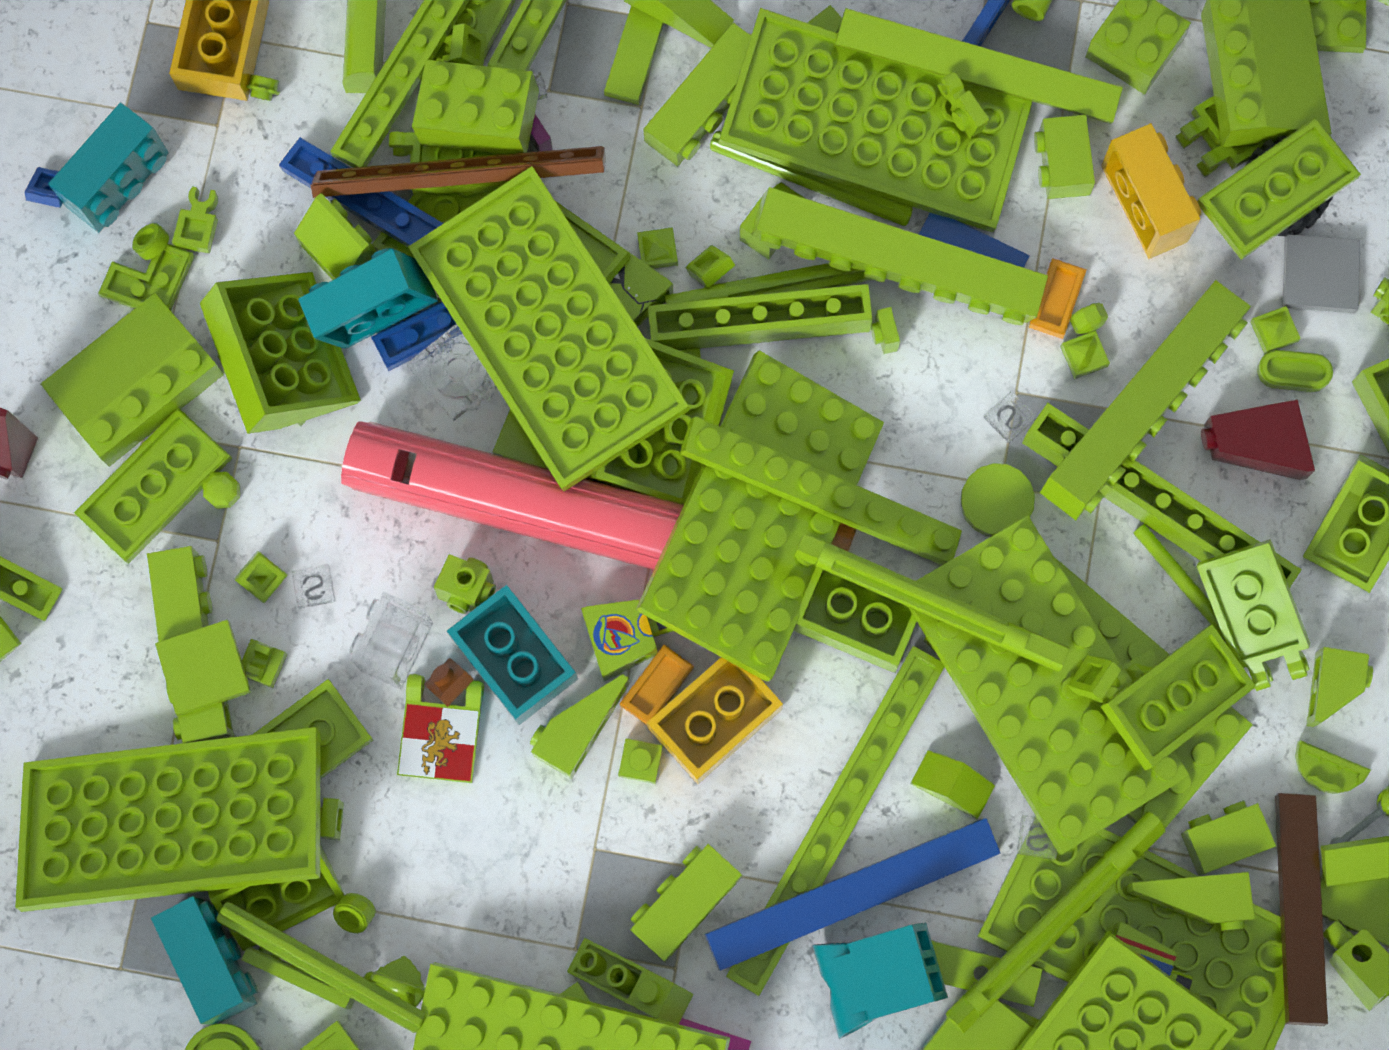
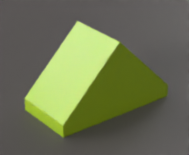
(953, 783)

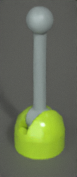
(1383, 808)

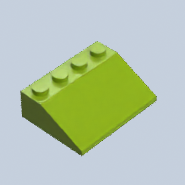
(1263, 68)
(271, 355)
(131, 379)
(655, 463)

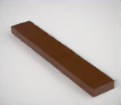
(1301, 910)

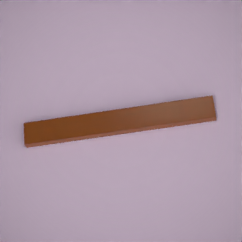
(457, 171)

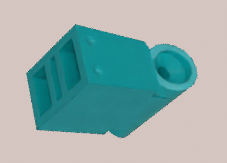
(879, 976)

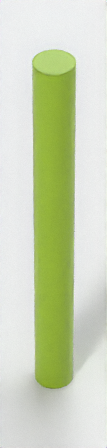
(1177, 574)

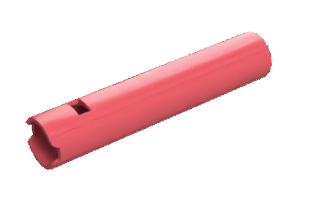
(508, 494)

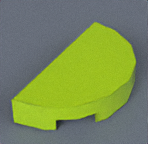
(1328, 771)

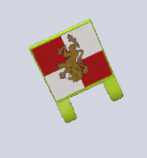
(437, 738)

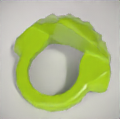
(400, 979)

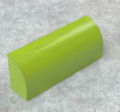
(363, 44)

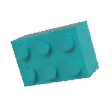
(110, 168)
(367, 298)
(512, 654)
(205, 960)

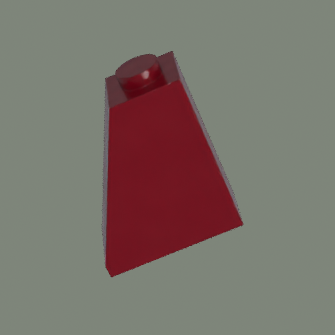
(1261, 439)

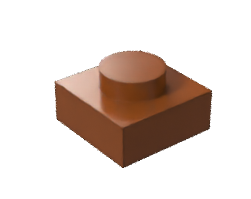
(448, 681)

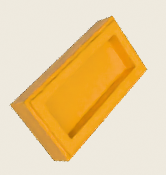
(1058, 298)
(656, 684)

